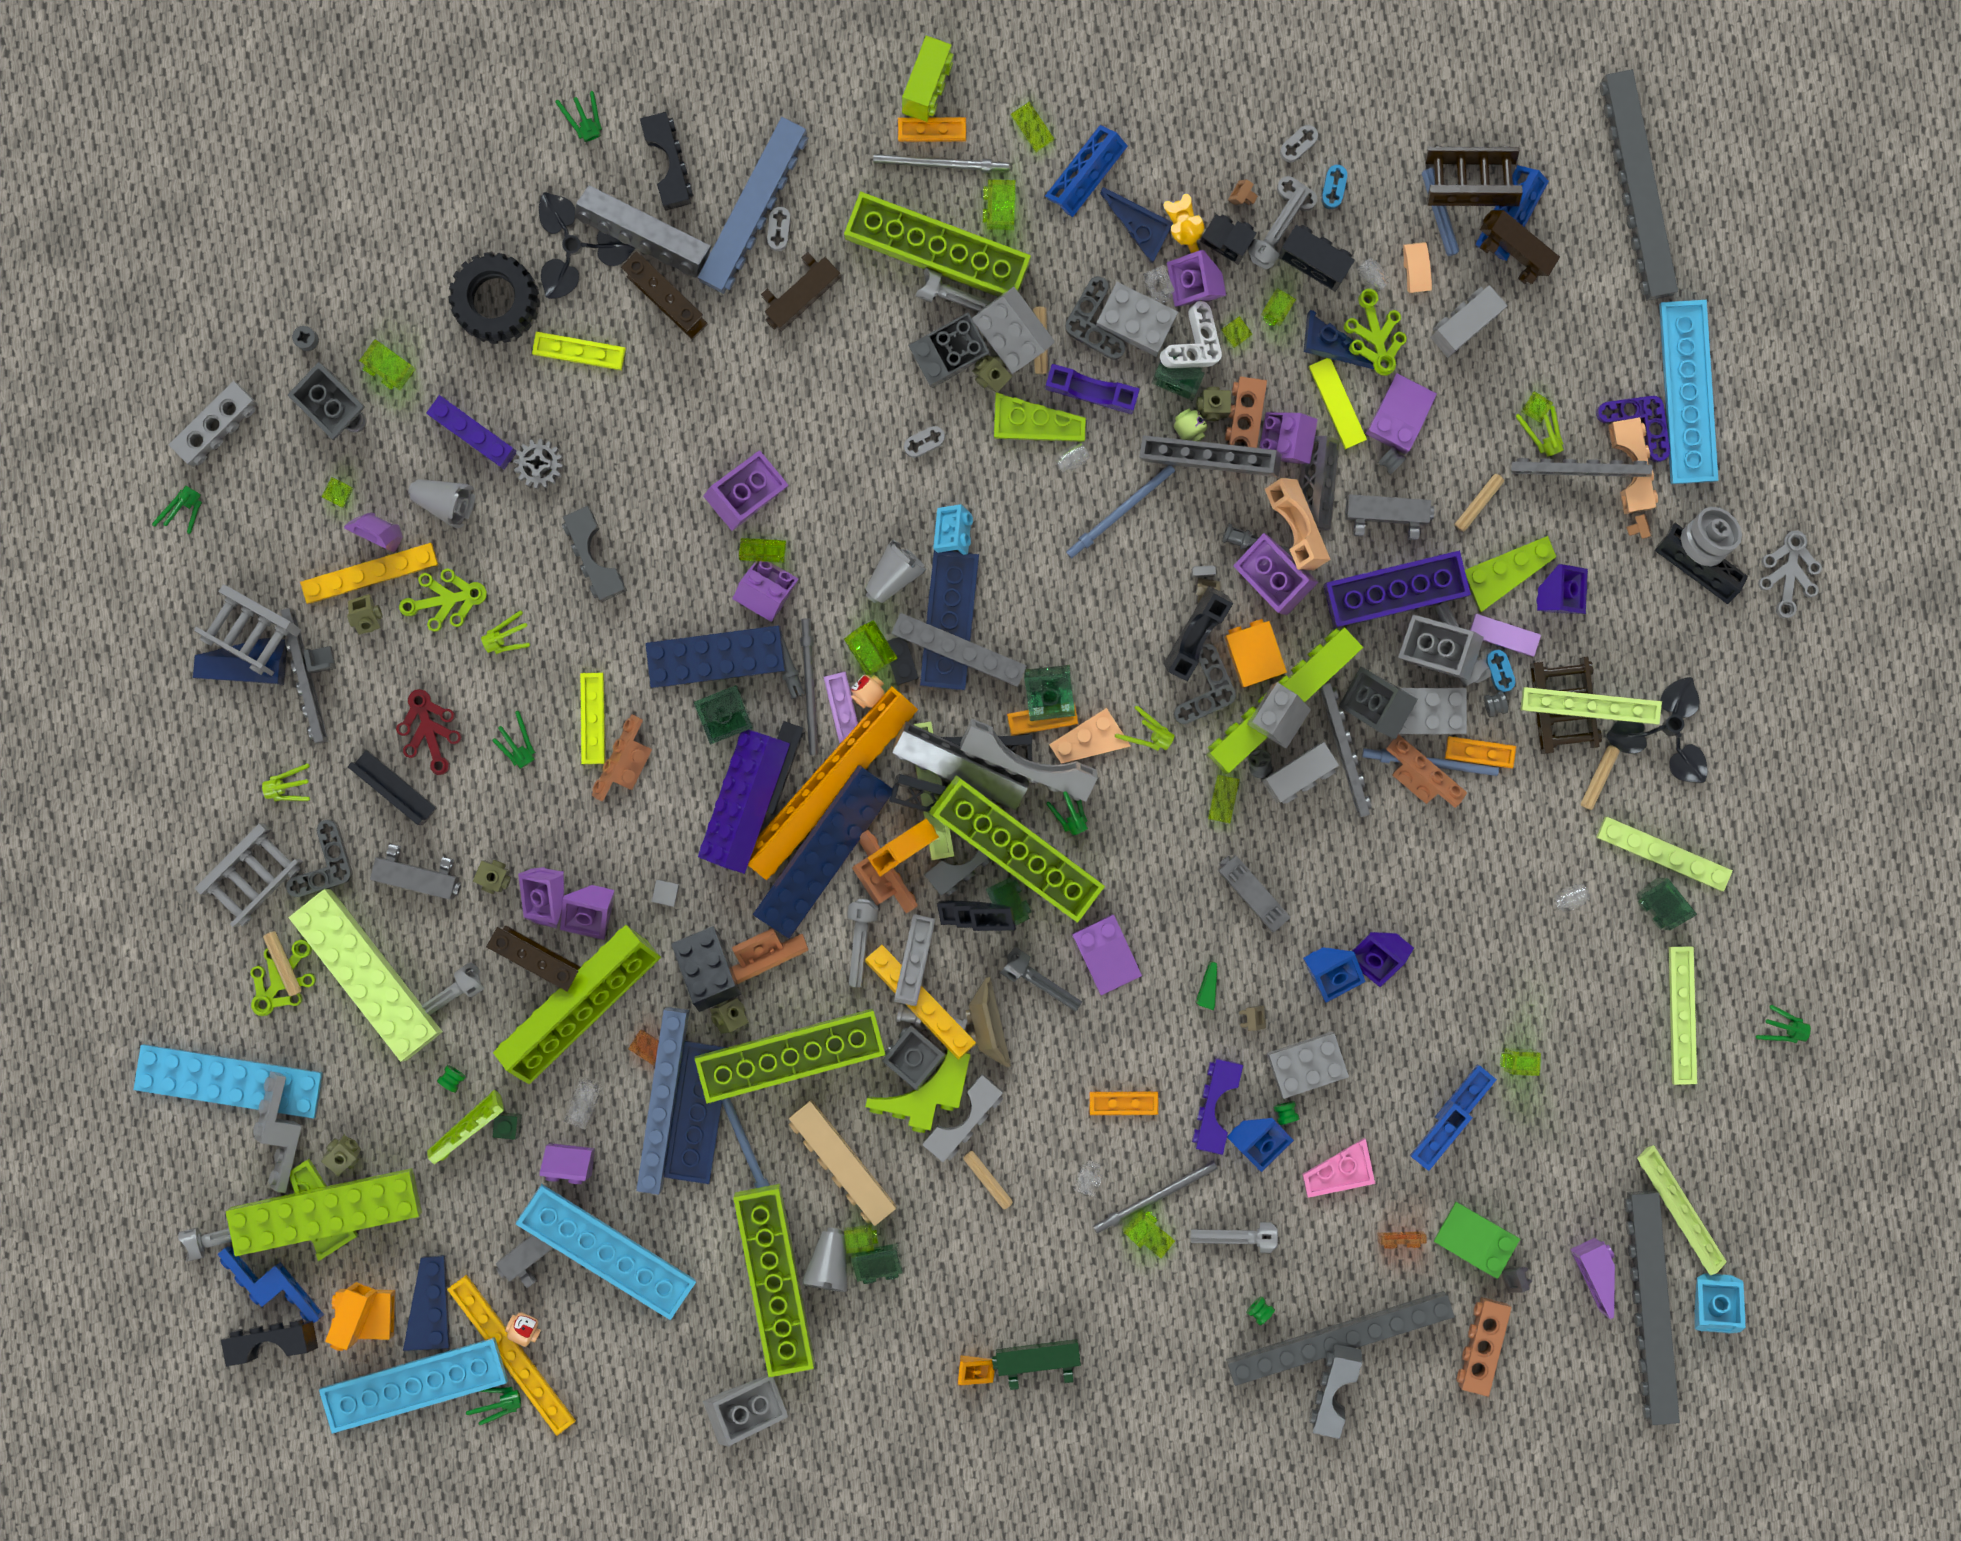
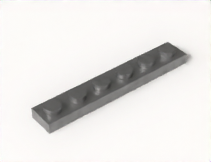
(1590, 468)
(958, 649)
(305, 685)
(1348, 759)

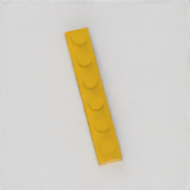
(369, 573)
(927, 1008)

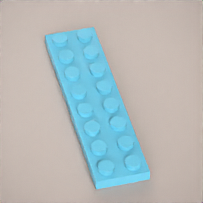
(1688, 391)
(224, 1080)
(605, 1251)
(413, 1385)

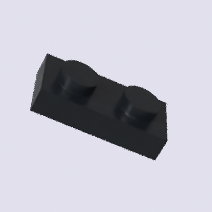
(903, 667)

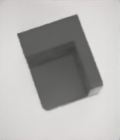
(319, 659)

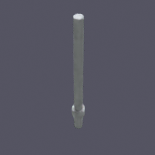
(985, 165)
(807, 642)
(1116, 1217)

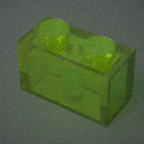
(1001, 204)
(386, 364)
(870, 648)
(1521, 1061)

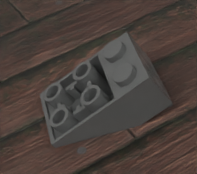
(949, 350)

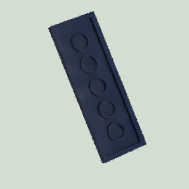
(951, 611)
(715, 656)
(694, 1122)

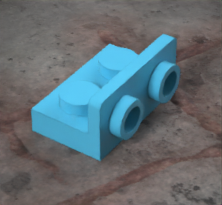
(953, 529)

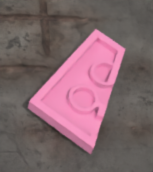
(1341, 1172)

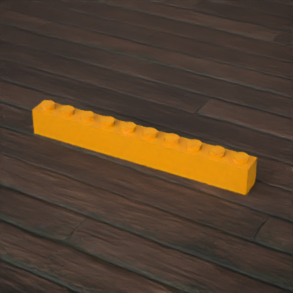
(817, 794)

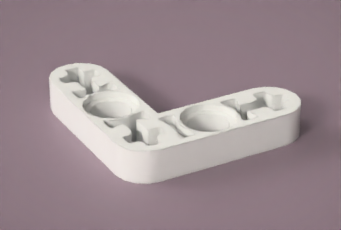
(1201, 344)

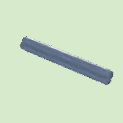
(1442, 218)

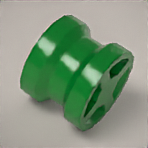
(451, 1078)
(1286, 1112)
(1260, 1310)

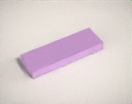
(1506, 635)
(841, 704)

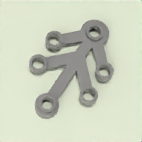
(1790, 571)

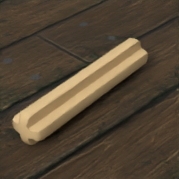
(1041, 361)
(1479, 502)
(1600, 777)
(282, 963)
(988, 1180)

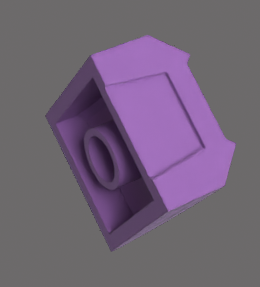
(376, 531)
(542, 895)

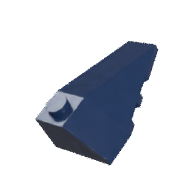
(226, 666)

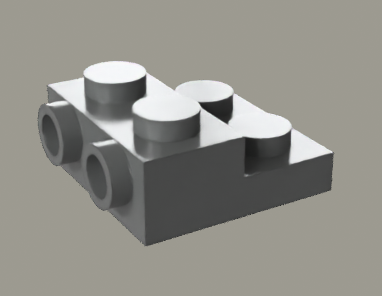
(913, 1057)

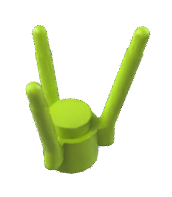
(1553, 443)
(493, 639)
(1160, 736)
(275, 788)

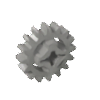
(539, 453)

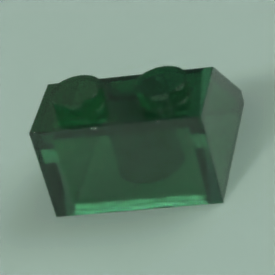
(1179, 381)
(1049, 692)
(723, 714)
(1007, 894)
(1665, 904)
(880, 1262)

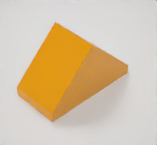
(975, 1370)

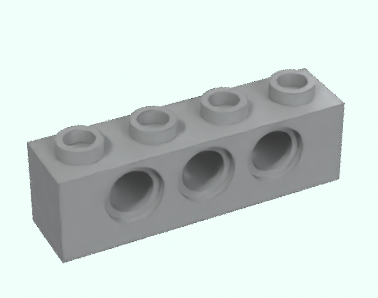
(201, 426)

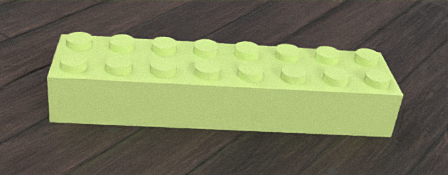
(365, 974)

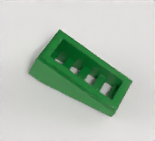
(1207, 993)

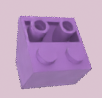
(1290, 435)
(765, 589)
(567, 1163)

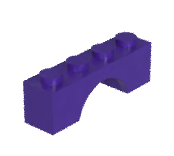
(1078, 386)
(471, 432)
(1223, 1077)

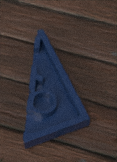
(1142, 224)
(1330, 343)

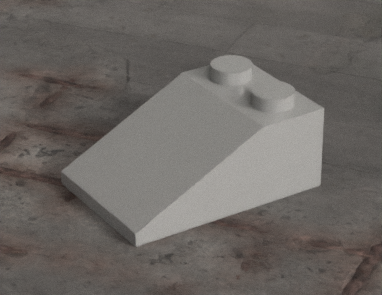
(745, 1410)

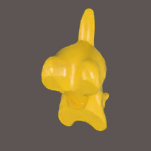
(1186, 226)

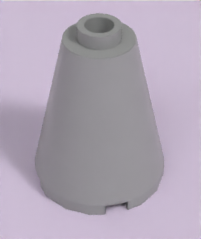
(445, 500)
(893, 572)
(828, 1263)

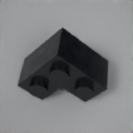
(1229, 239)

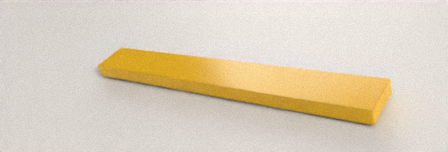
(512, 1355)

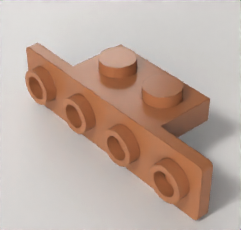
(625, 761)
(1422, 775)
(885, 886)
(765, 953)

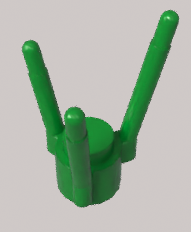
(588, 129)
(187, 498)
(521, 756)
(1076, 823)
(1796, 1029)
(509, 1401)

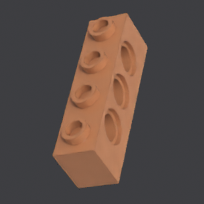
(1255, 390)
(1482, 1382)

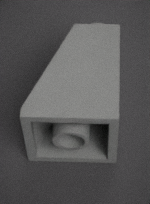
(1279, 715)

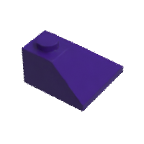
(1564, 591)
(1382, 955)

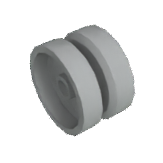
(1711, 536)

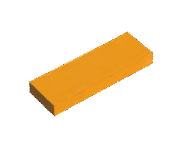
(935, 130)
(1020, 723)
(1480, 752)
(1123, 1103)

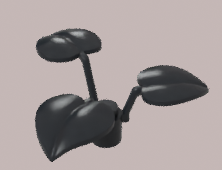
(559, 277)
(1683, 701)

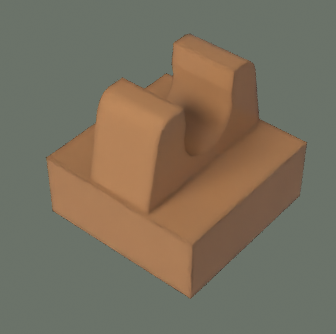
(1242, 193)
(1641, 527)

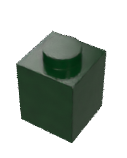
(507, 1126)

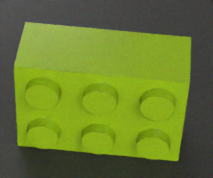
(927, 79)

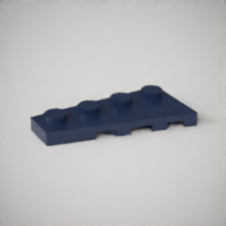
(429, 1309)

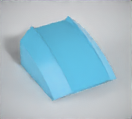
(1719, 1304)

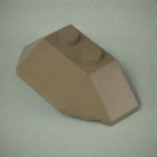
(987, 1024)

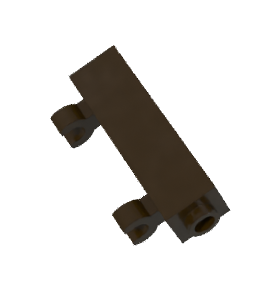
(1519, 243)
(802, 294)

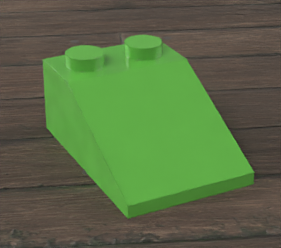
(1476, 1240)

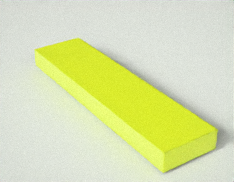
(578, 351)
(1337, 403)
(592, 718)

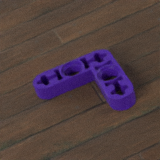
(1643, 413)

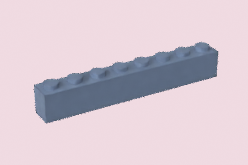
(753, 205)
(662, 1100)

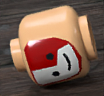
(867, 691)
(522, 1329)

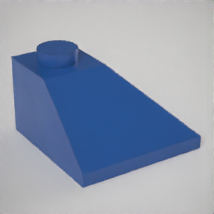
(1334, 971)
(1260, 1140)

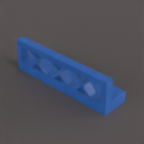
(1089, 171)
(1532, 191)

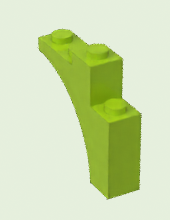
(942, 1088)

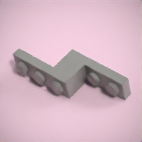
(277, 1132)

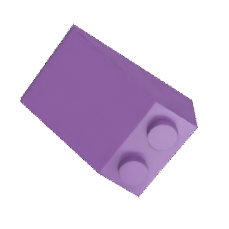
(1401, 414)
(745, 490)
(1275, 575)
(1106, 954)
(1598, 1271)

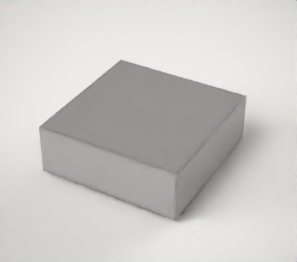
(1203, 571)
(665, 893)

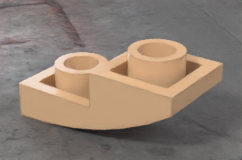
(1418, 267)

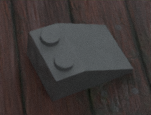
(326, 400)
(1378, 703)

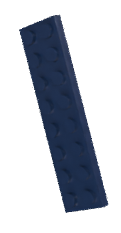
(823, 852)

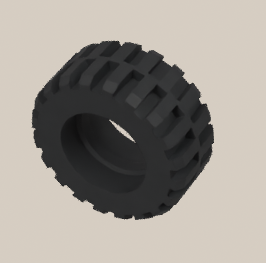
(474, 275)

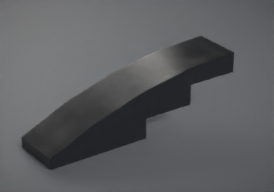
(976, 915)

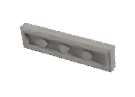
(914, 960)

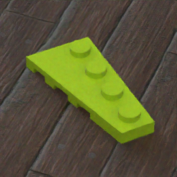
(1035, 422)
(1501, 574)
(476, 1119)
(305, 1178)

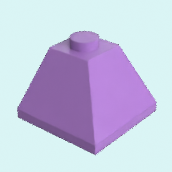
(1195, 279)
(587, 911)

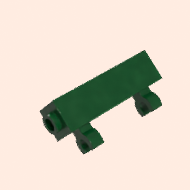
(1037, 1358)

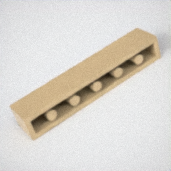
(842, 1162)

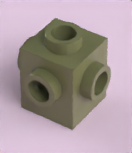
(991, 373)
(1214, 403)
(364, 614)
(484, 876)
(728, 1015)
(341, 1154)

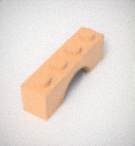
(1629, 437)
(1290, 502)

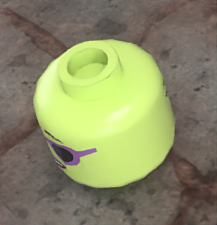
(1190, 425)

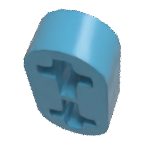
(1328, 186)
(1505, 669)

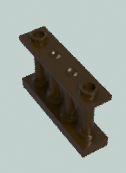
(1473, 194)
(664, 295)
(1545, 720)
(534, 957)

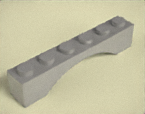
(1074, 778)

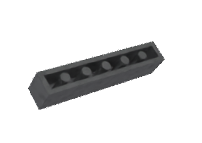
(642, 231)
(1210, 456)
(947, 761)

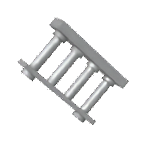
(249, 608)
(226, 869)

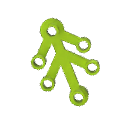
(1375, 335)
(446, 599)
(277, 983)

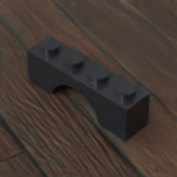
(673, 188)
(1186, 651)
(292, 1339)

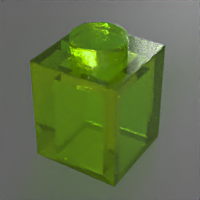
(1277, 307)
(1141, 1228)
(860, 1238)

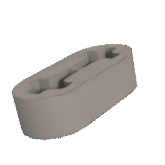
(1295, 140)
(1295, 183)
(773, 228)
(922, 436)

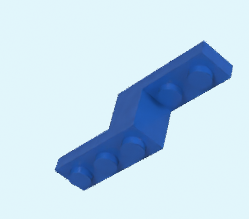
(1453, 1117)
(270, 1285)

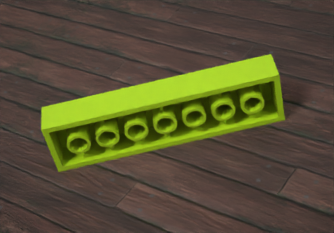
(936, 246)
(1305, 681)
(1016, 849)
(571, 1013)
(789, 1055)
(323, 1212)
(774, 1280)

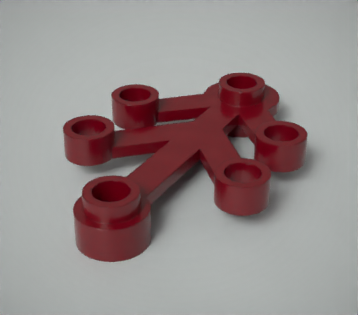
(427, 728)

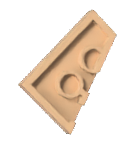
(1089, 739)

